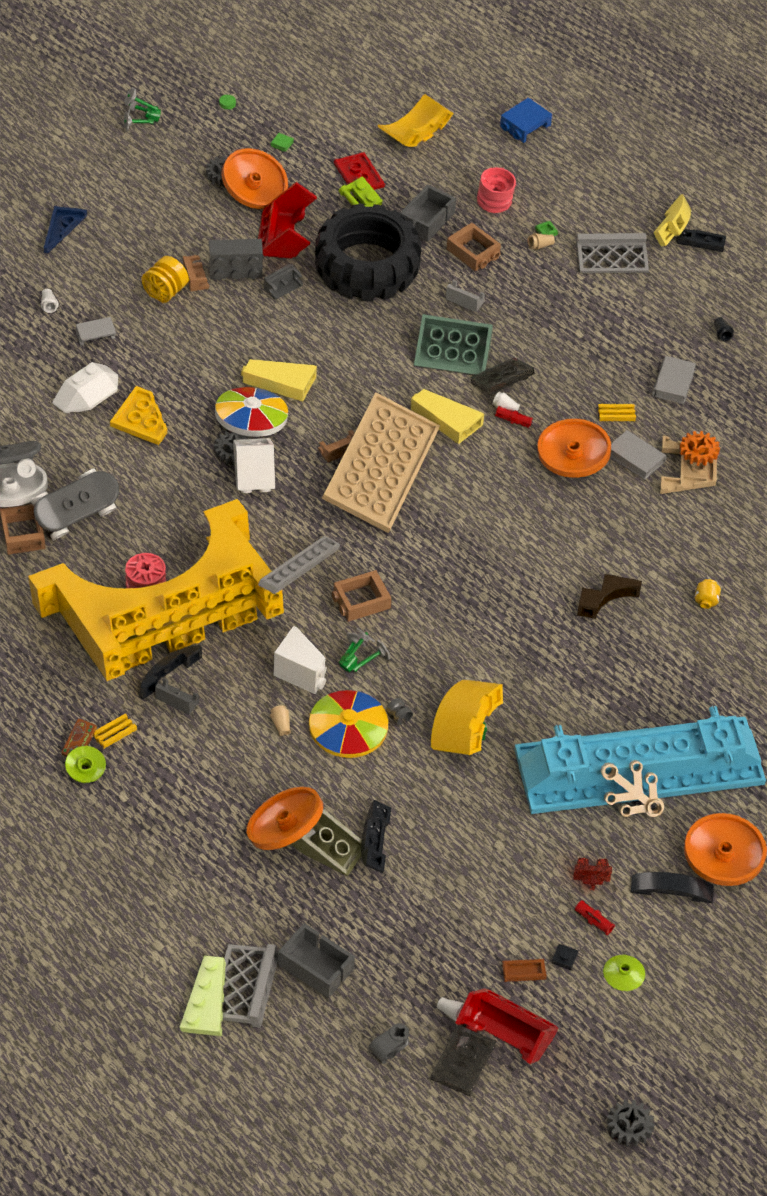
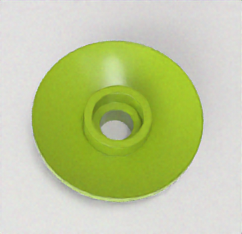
(88, 757)
(621, 979)

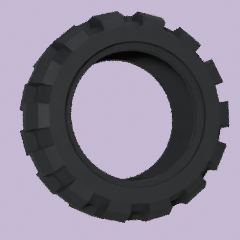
(367, 278)

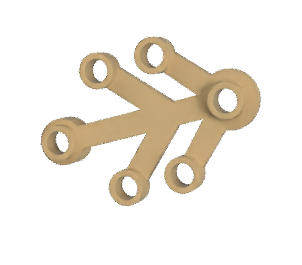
(634, 791)

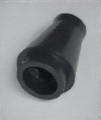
(723, 329)

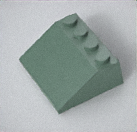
(453, 345)

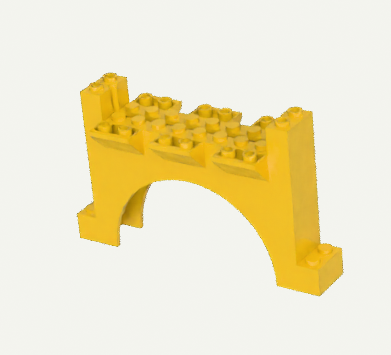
(124, 623)

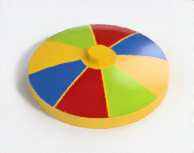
(348, 723)

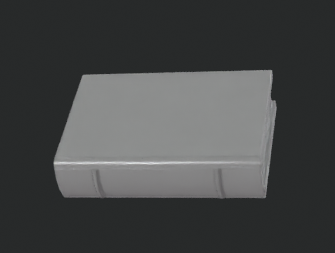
(674, 379)
(636, 454)

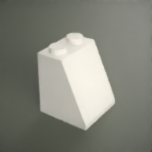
(254, 465)
(300, 662)

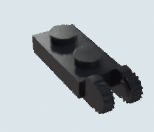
(702, 239)

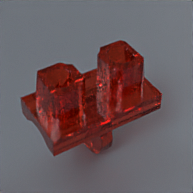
(592, 874)

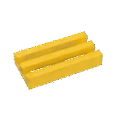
(616, 410)
(99, 736)

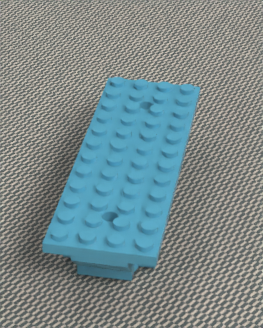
(685, 757)

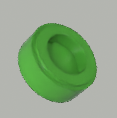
(227, 102)

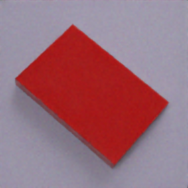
(359, 166)

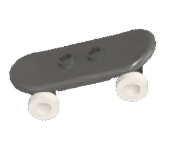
(23, 454)
(89, 494)

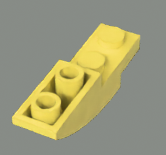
(675, 221)

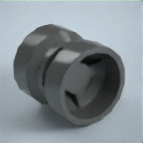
(398, 710)

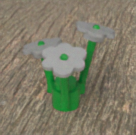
(152, 112)
(349, 660)

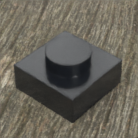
(564, 956)

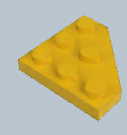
(140, 417)

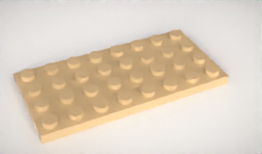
(381, 462)

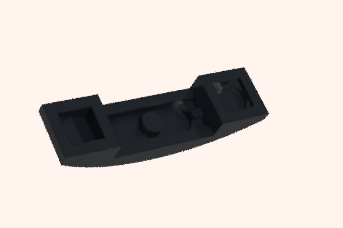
(185, 656)
(373, 836)
(672, 884)

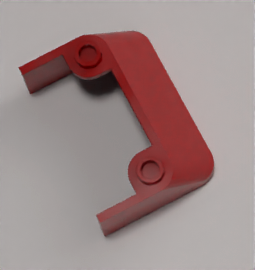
(279, 222)
(507, 1022)

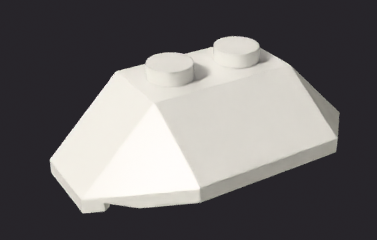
(86, 388)

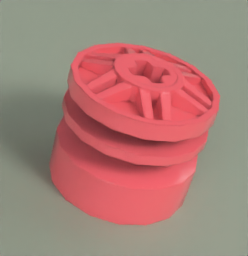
(496, 190)
(145, 571)

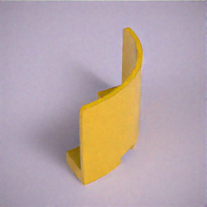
(419, 122)
(461, 715)

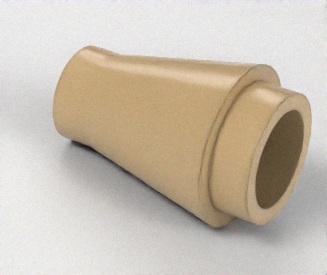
(539, 241)
(280, 718)

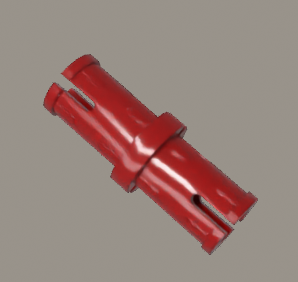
(514, 417)
(584, 909)

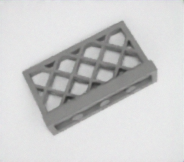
(612, 242)
(262, 982)

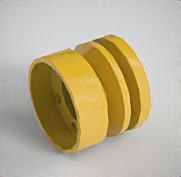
(165, 279)

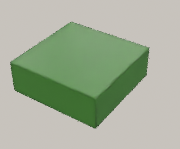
(282, 142)
(546, 228)

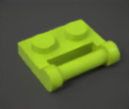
(362, 191)

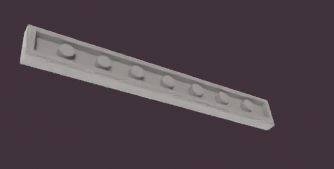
(299, 564)

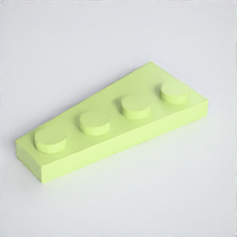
(204, 1006)

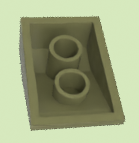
(331, 844)

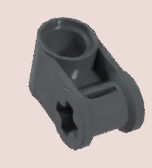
(388, 1044)

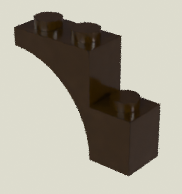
(612, 588)

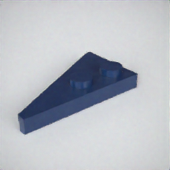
(61, 224)

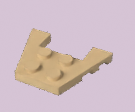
(690, 474)

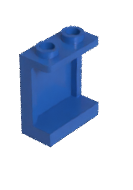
(524, 119)

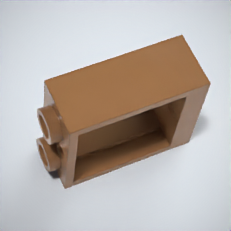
(466, 234)
(25, 542)
(360, 610)

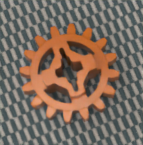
(699, 448)

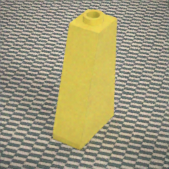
(280, 377)
(454, 418)

